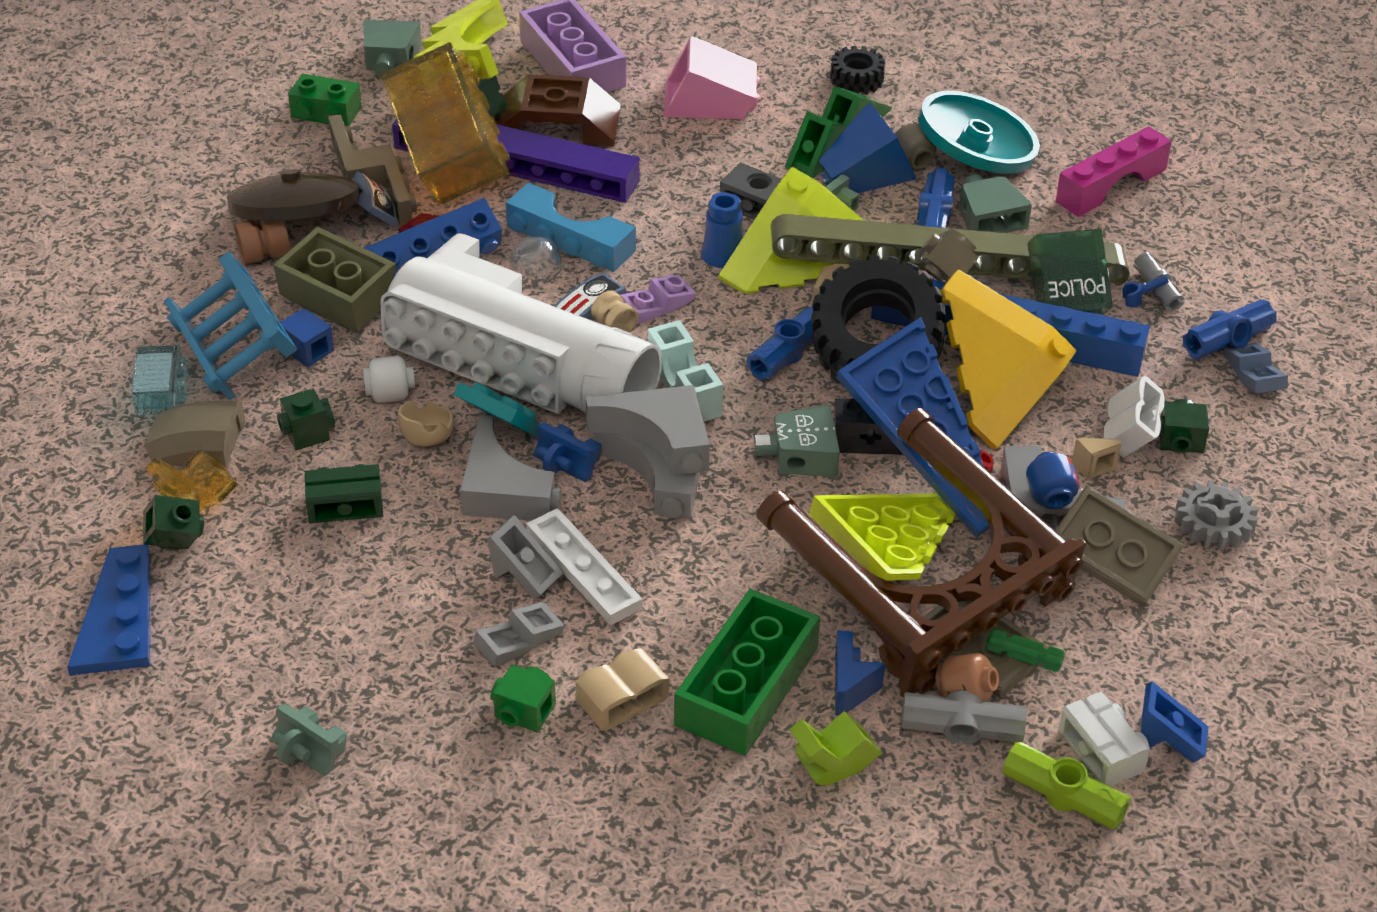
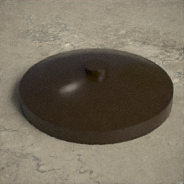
(293, 196)

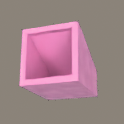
(710, 84)

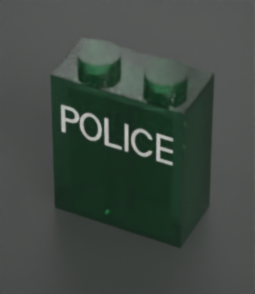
(1071, 270)

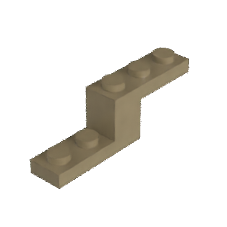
(376, 163)

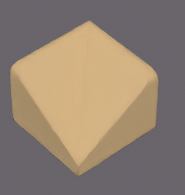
(1095, 455)

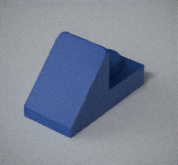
(854, 678)
(1170, 721)

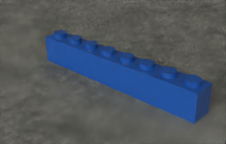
(1098, 339)

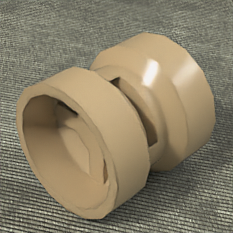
(613, 312)

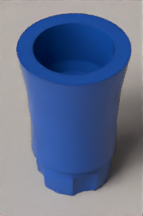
(722, 229)

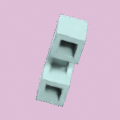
(681, 368)

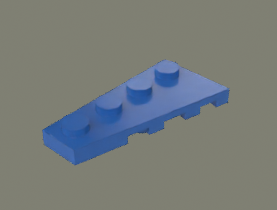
(118, 616)

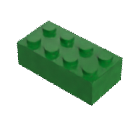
(746, 671)

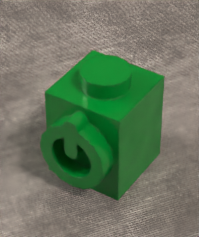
(525, 696)

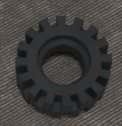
(857, 69)

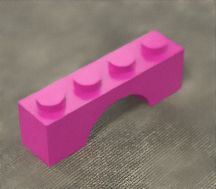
(1088, 182)

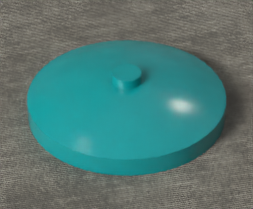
(978, 132)

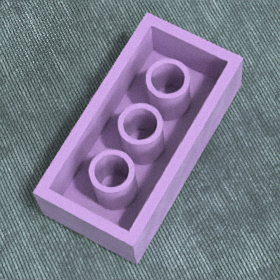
(572, 44)

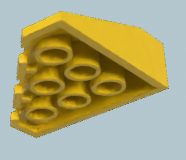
(1004, 356)

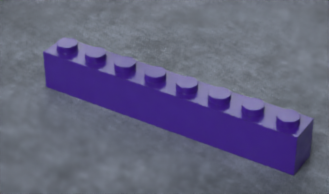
(562, 163)

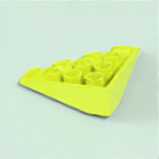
(754, 261)
(886, 531)

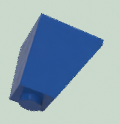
(867, 155)

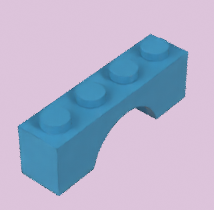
(601, 241)

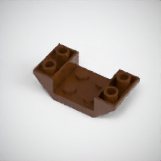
(563, 101)

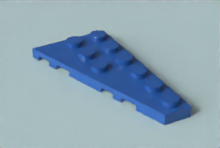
(904, 377)

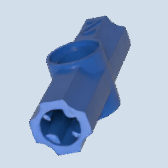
(936, 200)
(1229, 329)
(783, 347)

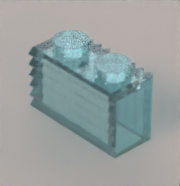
(159, 379)

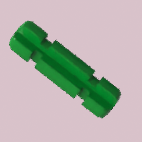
(1025, 650)

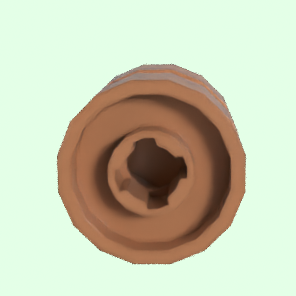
(261, 239)

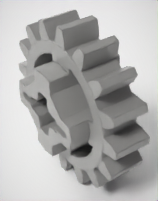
(1216, 515)

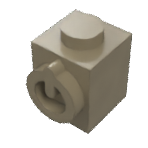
(947, 254)

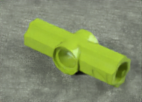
(1066, 785)

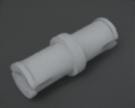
(1150, 271)

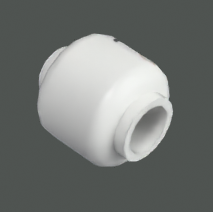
(388, 379)

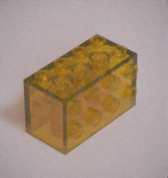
(446, 123)

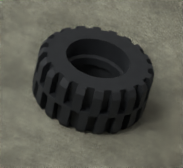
(866, 286)

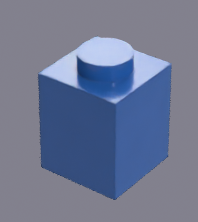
(309, 335)

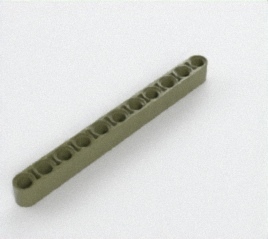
(846, 240)

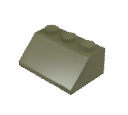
(334, 278)

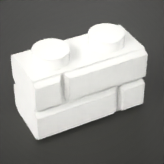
(1104, 739)

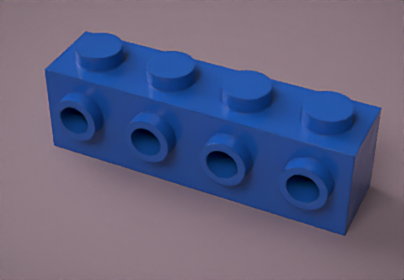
(424, 239)

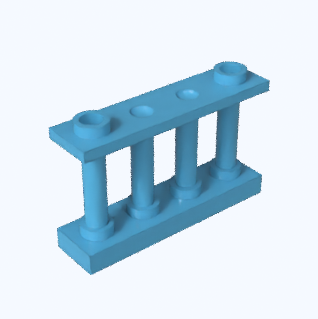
(259, 317)

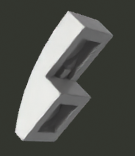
(524, 631)

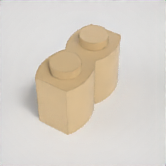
(621, 688)

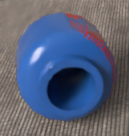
(1052, 480)

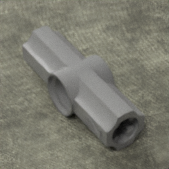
(963, 717)

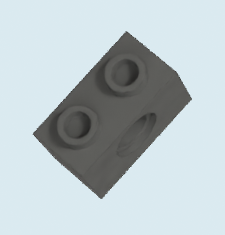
(750, 186)

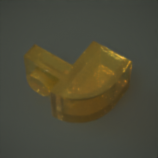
(199, 479)

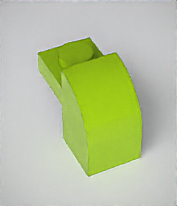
(836, 751)

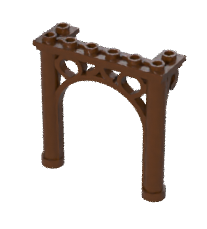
(910, 641)

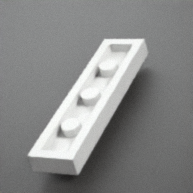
(585, 567)

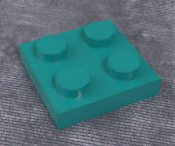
(499, 407)

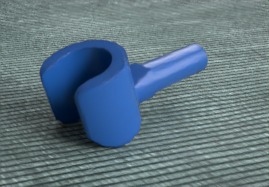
(1133, 291)

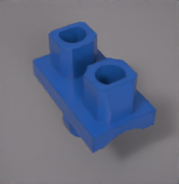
(564, 452)

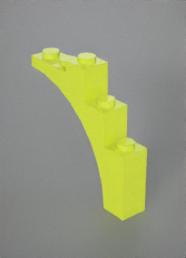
(468, 31)

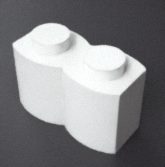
(1135, 415)

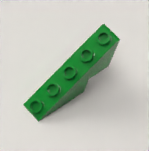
(821, 131)

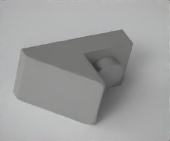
(517, 551)

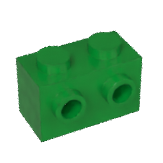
(318, 97)

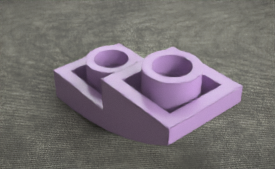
(663, 296)

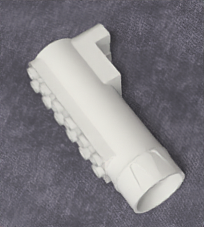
(481, 326)

